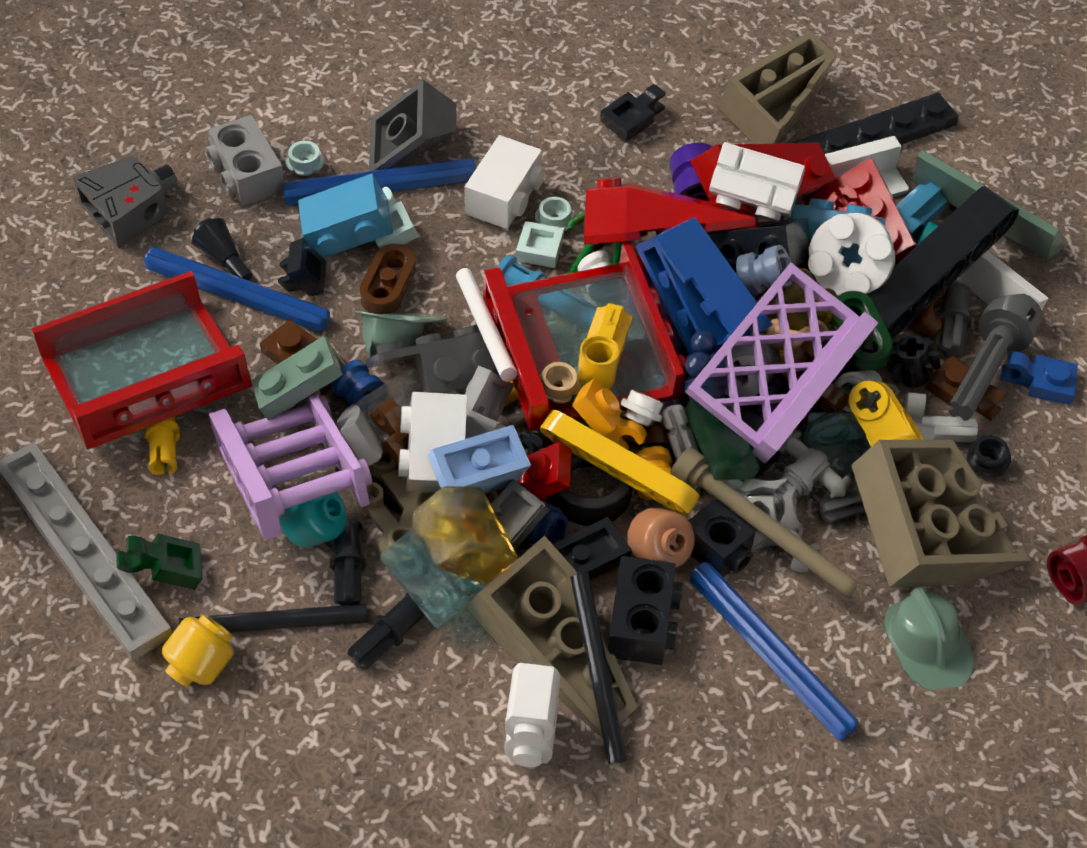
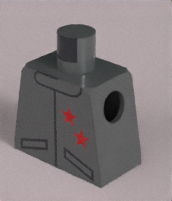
(125, 197)

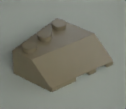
(931, 515)

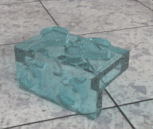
(431, 588)

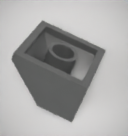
(411, 126)

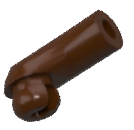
(927, 321)

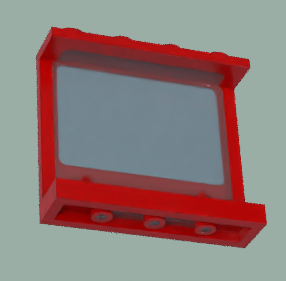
(552, 317)
(139, 360)

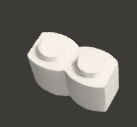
(532, 714)

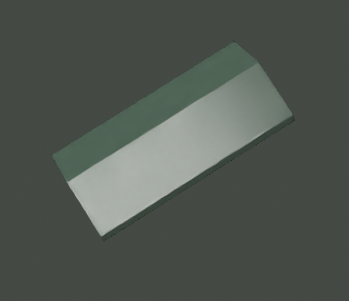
(957, 188)

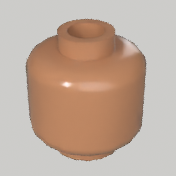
(661, 536)

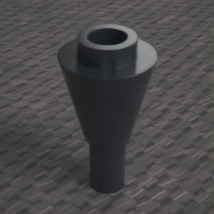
(215, 241)

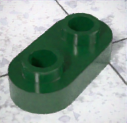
(878, 339)

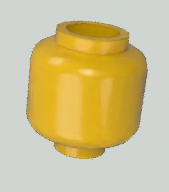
(197, 651)

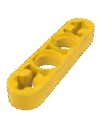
(620, 463)

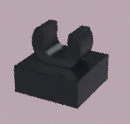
(304, 269)

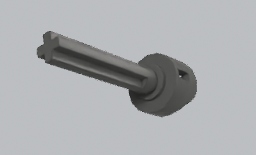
(1004, 330)

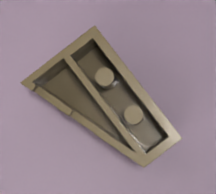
(777, 89)

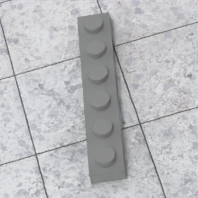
(84, 552)

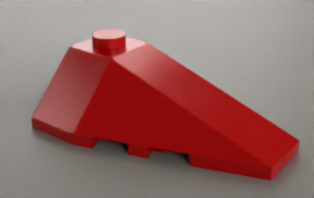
(632, 210)

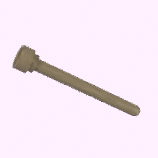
(694, 470)

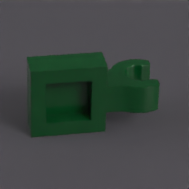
(168, 557)

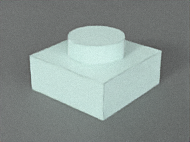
(540, 244)

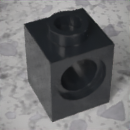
(719, 524)

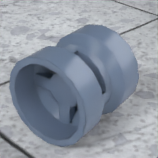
(762, 270)

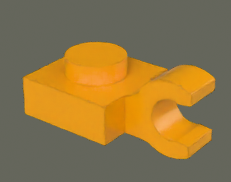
(602, 413)

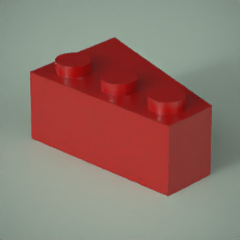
(808, 154)

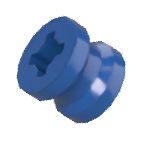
(355, 382)

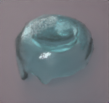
(839, 438)

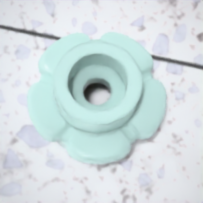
(304, 158)
(554, 212)

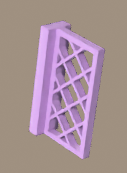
(812, 382)

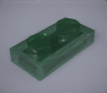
(724, 450)

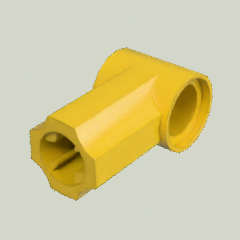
(604, 345)

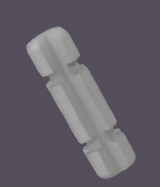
(680, 435)

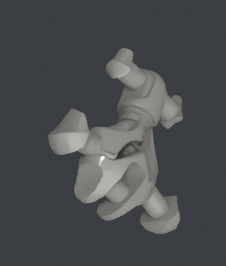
(779, 496)

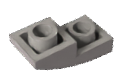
(359, 435)

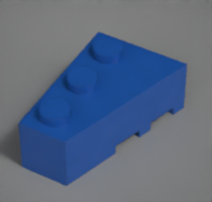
(697, 283)

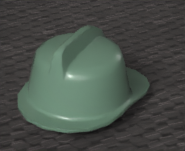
(393, 327)
(929, 640)

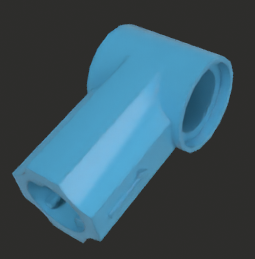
(921, 207)

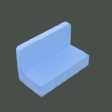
(481, 461)

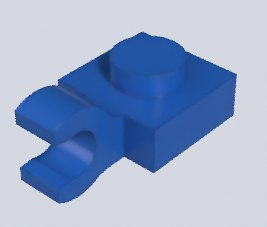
(1046, 376)

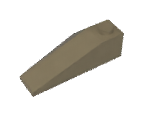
(537, 623)

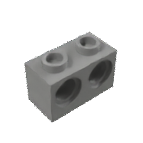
(245, 160)

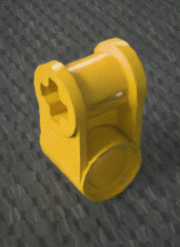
(887, 422)

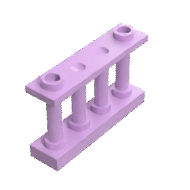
(256, 481)

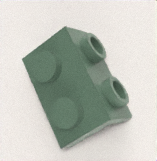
(297, 377)

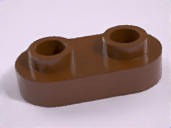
(385, 281)

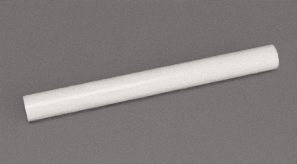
(486, 325)

